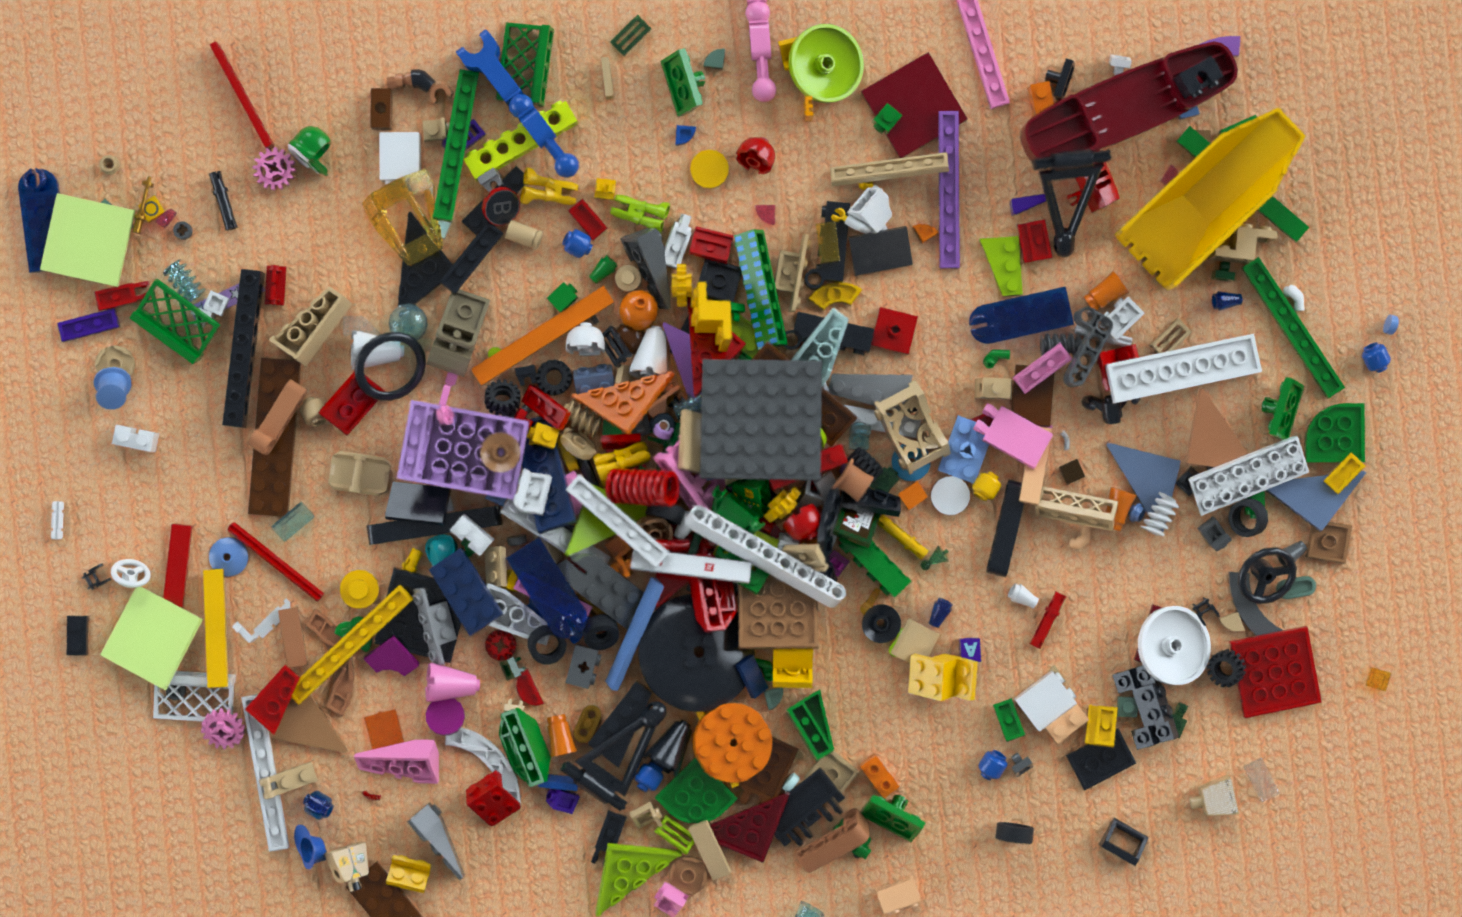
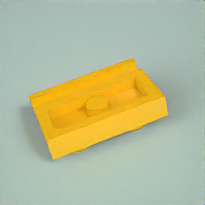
(1101, 726)

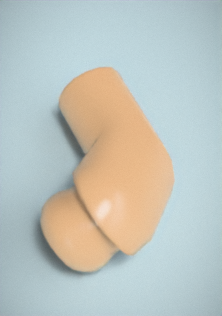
(1082, 540)

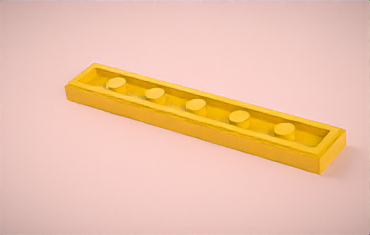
(215, 628)

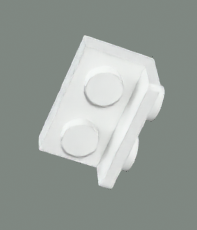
(1123, 317)

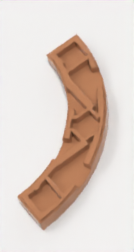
(344, 676)

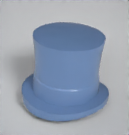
(112, 387)

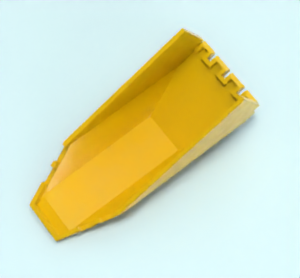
(1211, 197)

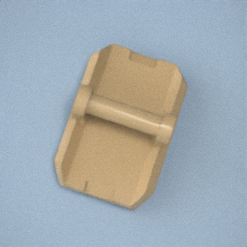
(359, 473)

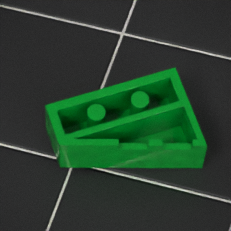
(812, 725)

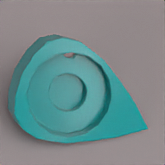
(439, 548)

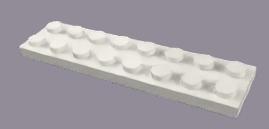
(1183, 368)

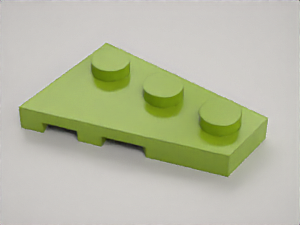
(1004, 259)

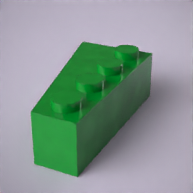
(878, 566)

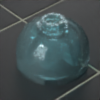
(408, 320)

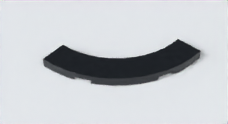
(824, 538)

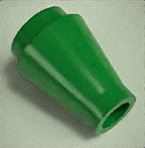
(603, 269)

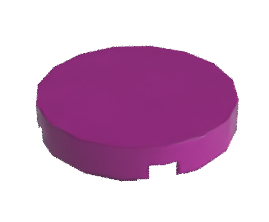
(445, 716)

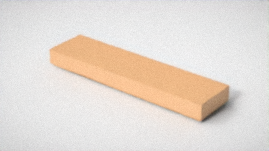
(1033, 479)

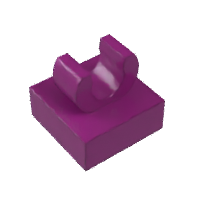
(839, 562)

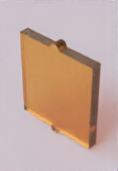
(384, 729)

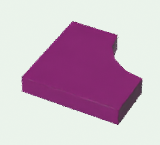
(392, 656)

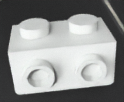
(532, 492)

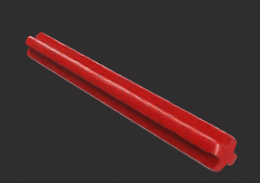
(275, 561)

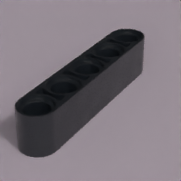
(1006, 530)

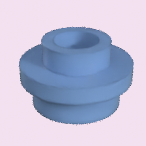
(1136, 513)

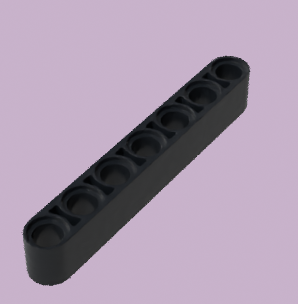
(403, 530)

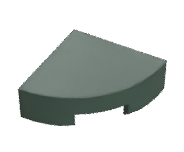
(715, 59)
(773, 697)

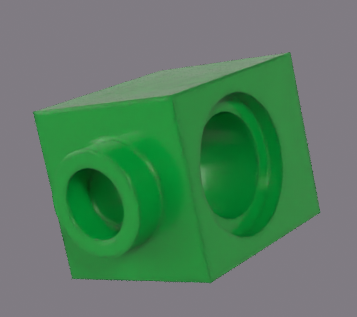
(563, 297)

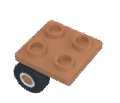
(658, 409)

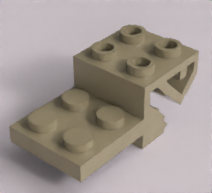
(458, 332)

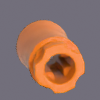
(1106, 292)
(1125, 501)
(560, 736)

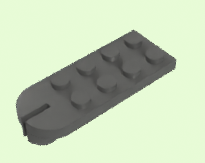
(604, 587)

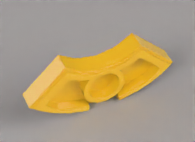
(835, 293)

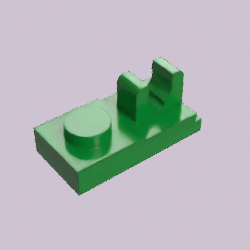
(1009, 720)

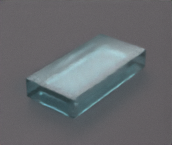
(292, 521)

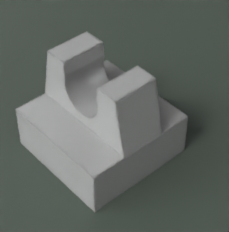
(488, 177)

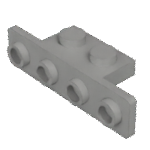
(436, 624)

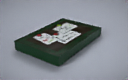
(856, 526)

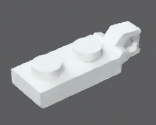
(677, 241)

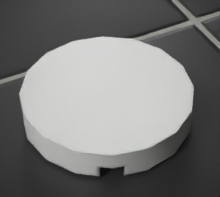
(950, 495)

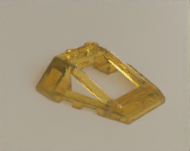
(391, 194)

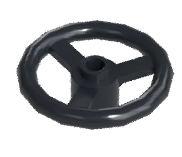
(1266, 574)

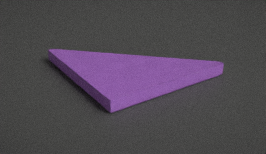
(680, 346)

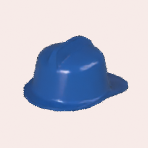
(309, 847)

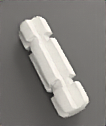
(57, 520)

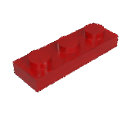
(546, 407)

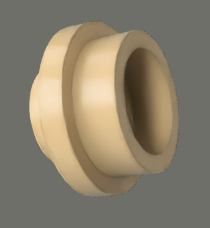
(104, 161)

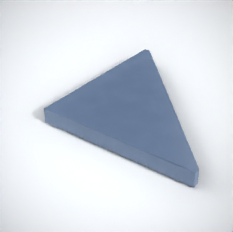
(1146, 473)
(1313, 498)

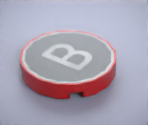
(501, 206)

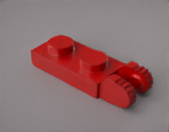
(119, 296)

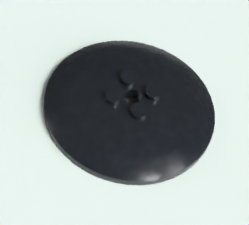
(674, 670)

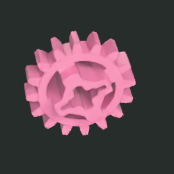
(277, 161)
(222, 730)

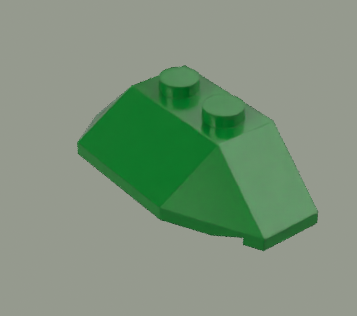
(524, 746)

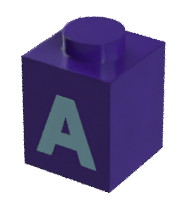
(970, 648)

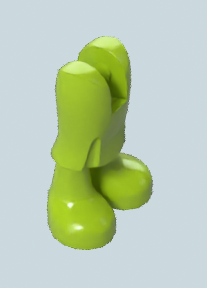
(637, 210)

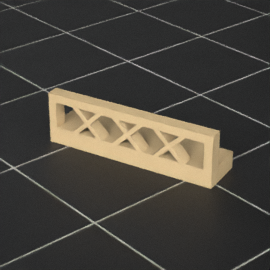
(1078, 514)

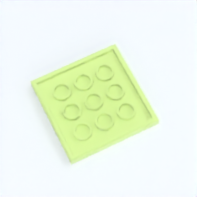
(87, 240)
(151, 637)

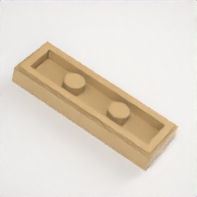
(709, 849)

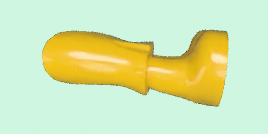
(552, 189)
(624, 459)

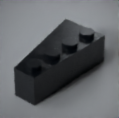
(624, 713)

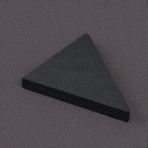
(424, 275)

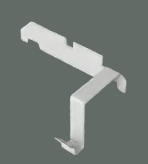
(264, 627)

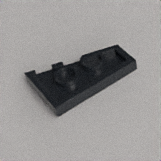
(873, 501)

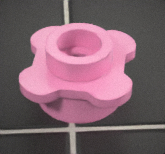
(445, 415)

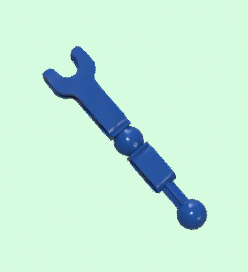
(519, 104)

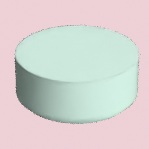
(790, 782)

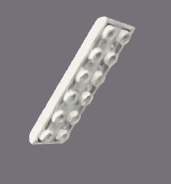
(1248, 475)

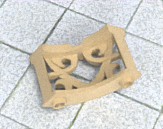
(936, 439)

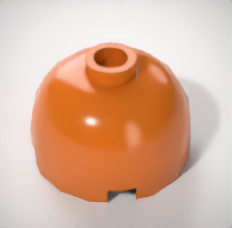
(638, 310)

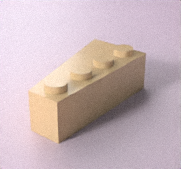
(313, 326)

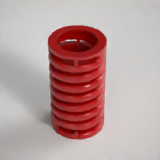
(642, 487)

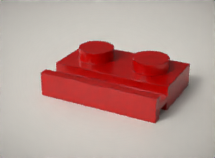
(1034, 241)
(711, 244)

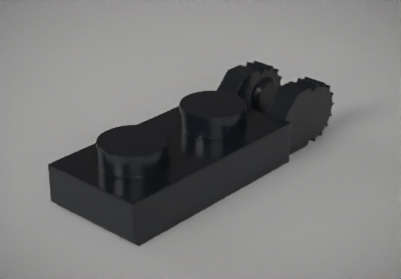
(609, 833)

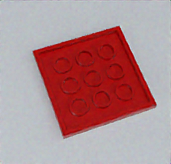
(1277, 673)

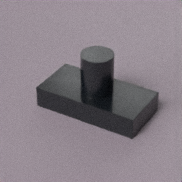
(1061, 79)

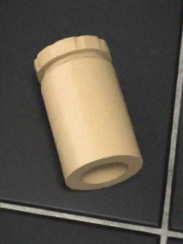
(524, 234)

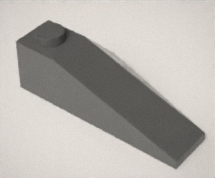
(649, 255)

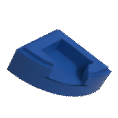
(684, 134)

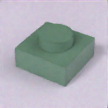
(1126, 707)

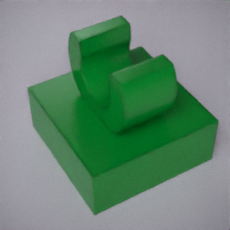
(736, 309)

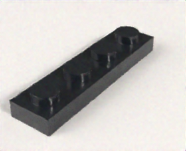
(475, 219)
(471, 258)

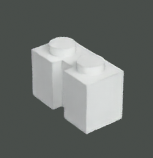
(127, 437)
(474, 533)

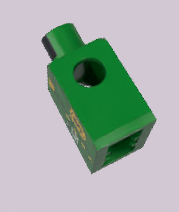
(753, 493)

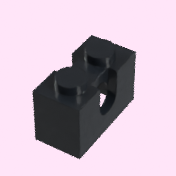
(1188, 82)

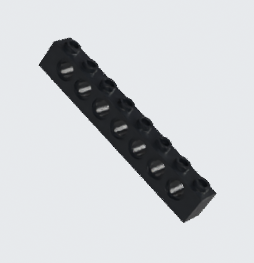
(243, 348)

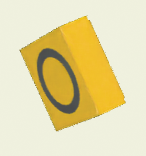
(153, 209)

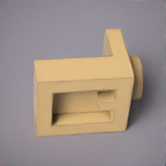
(435, 129)

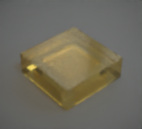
(1378, 679)

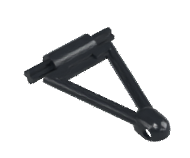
(1067, 166)
(600, 782)

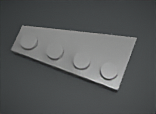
(868, 387)

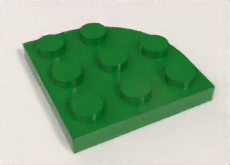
(1336, 434)
(695, 795)

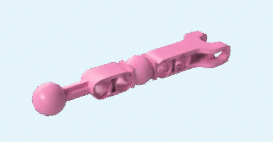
(758, 15)

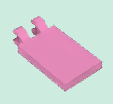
(1014, 435)

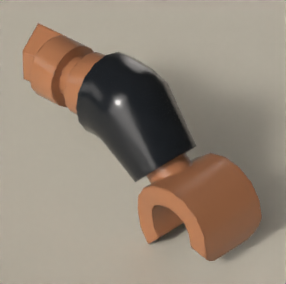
(418, 79)

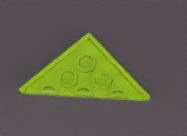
(591, 529)
(627, 869)

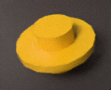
(359, 589)

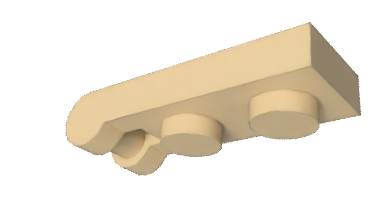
(288, 780)

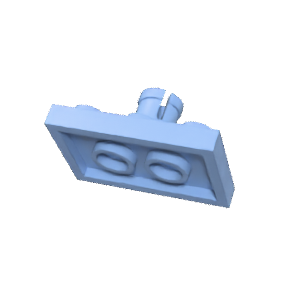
(966, 451)

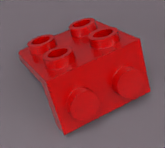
(491, 800)

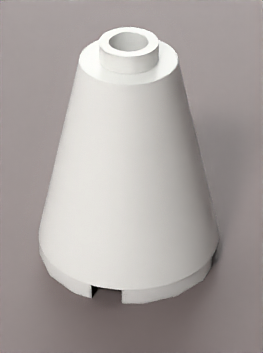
(382, 354)
(651, 354)

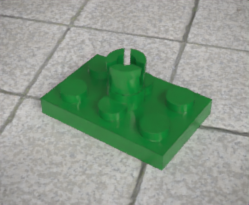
(683, 82)
(1284, 408)
(893, 816)

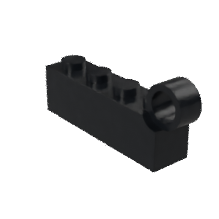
(855, 336)

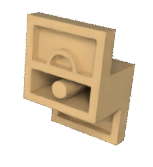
(1243, 244)

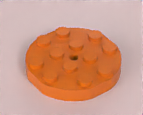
(713, 740)

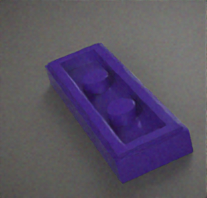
(88, 325)

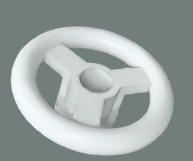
(130, 575)

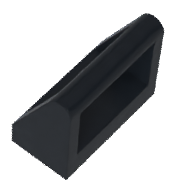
(1132, 859)

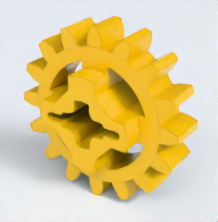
(681, 285)
(782, 504)

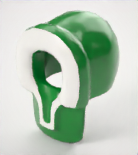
(309, 147)

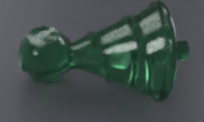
(937, 557)

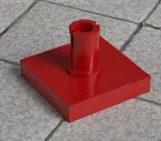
(894, 330)

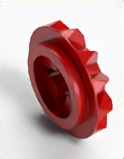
(495, 637)

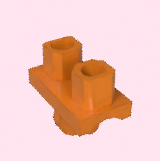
(623, 566)

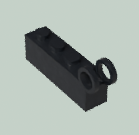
(833, 270)

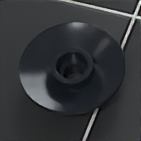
(885, 632)

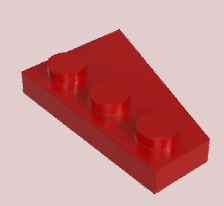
(273, 699)

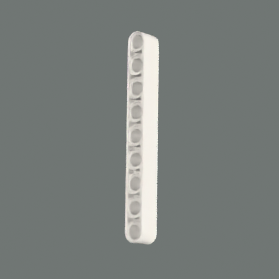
(756, 553)

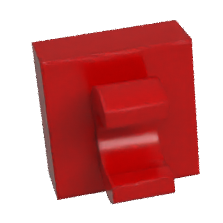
(520, 414)

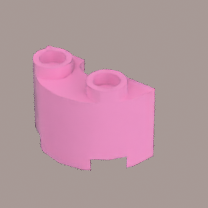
(670, 899)

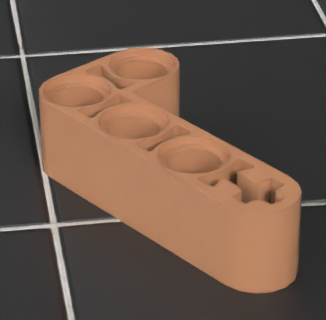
(278, 418)
(835, 843)

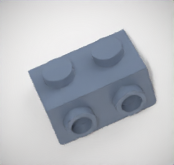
(593, 378)

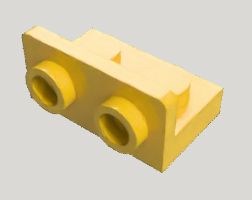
(408, 873)

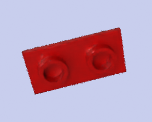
(275, 285)

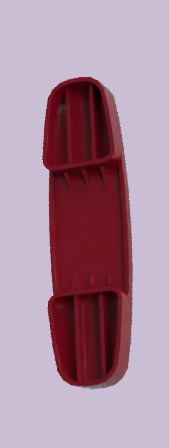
(1124, 104)

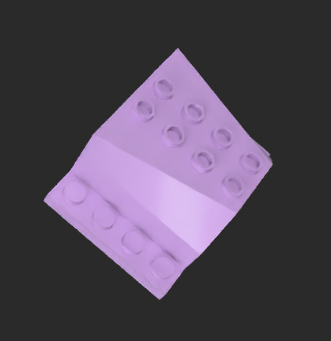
(451, 453)

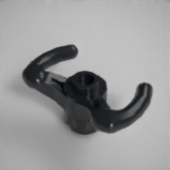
(1110, 411)

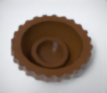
(631, 337)

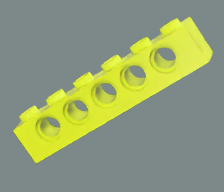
(515, 151)

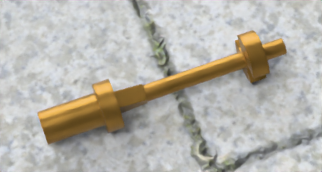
(139, 217)

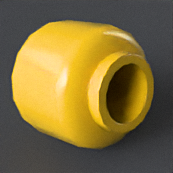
(986, 486)

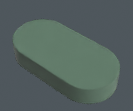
(1301, 587)

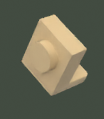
(646, 814)

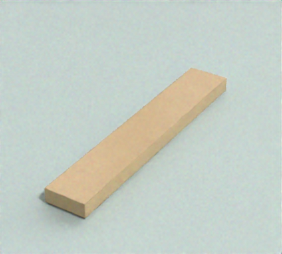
(889, 169)

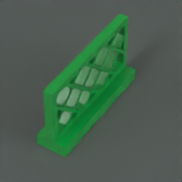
(541, 61)
(170, 336)

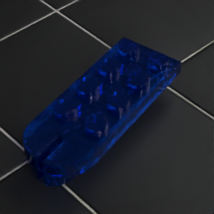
(36, 212)
(1022, 316)
(548, 589)

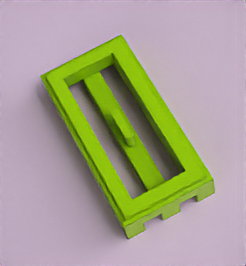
(669, 839)

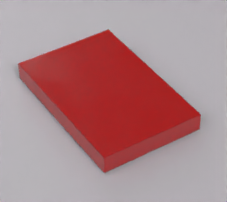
(349, 405)

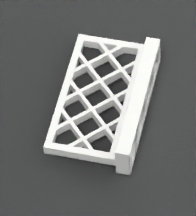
(190, 679)

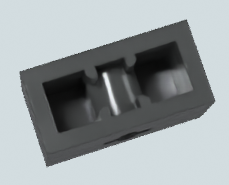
(575, 674)

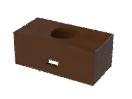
(384, 120)

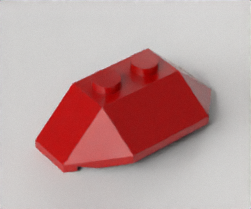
(713, 601)

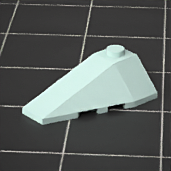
(824, 342)

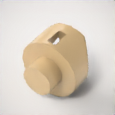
(628, 278)

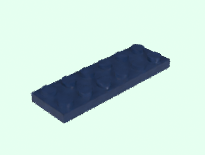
(547, 461)

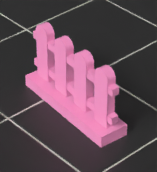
(689, 486)

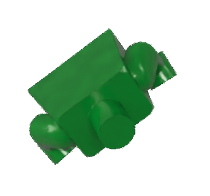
(735, 511)

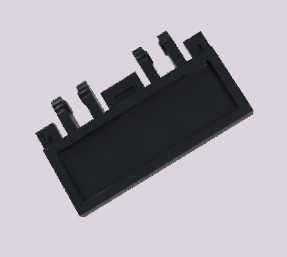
(803, 806)

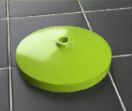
(838, 53)

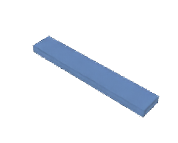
(634, 633)

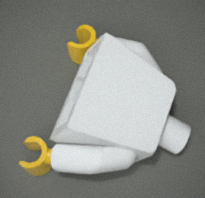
(869, 212)

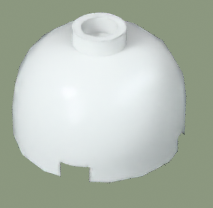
(586, 340)

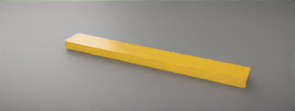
(351, 643)

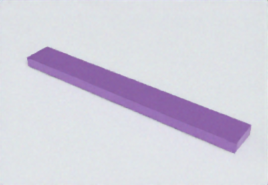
(949, 190)

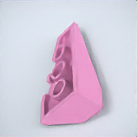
(409, 759)

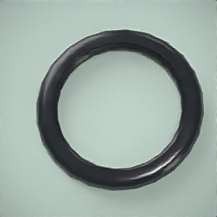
(371, 345)

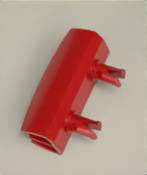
(1103, 193)

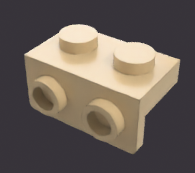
(496, 566)

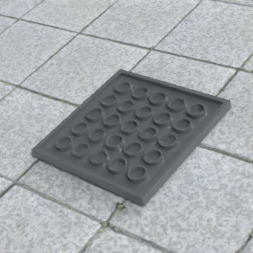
(761, 419)

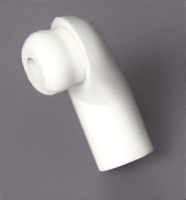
(1296, 295)

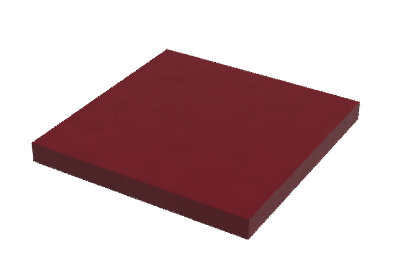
(918, 95)

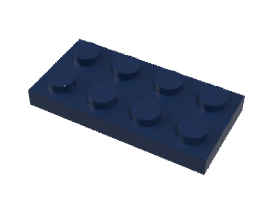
(466, 592)

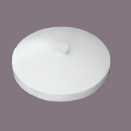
(1174, 645)

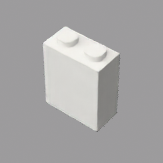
(399, 154)
(1046, 700)

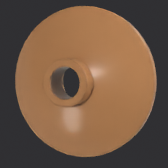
(490, 449)

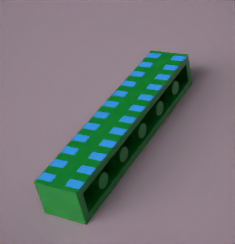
(760, 288)

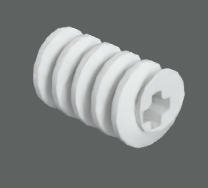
(1160, 514)

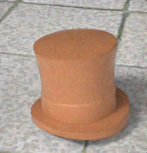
(853, 481)

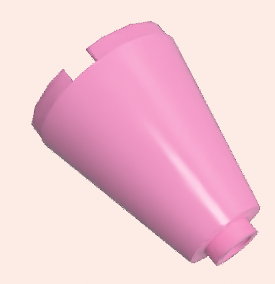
(449, 683)

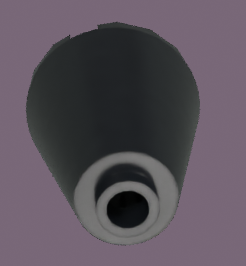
(671, 747)

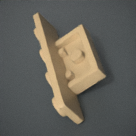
(789, 272)

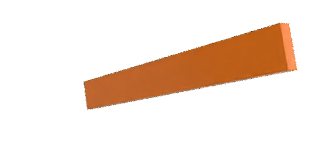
(542, 335)

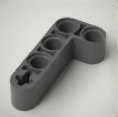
(1084, 348)

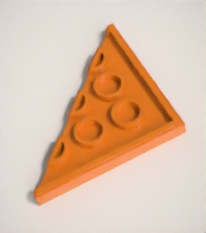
(625, 401)

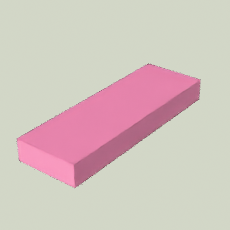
(1042, 368)

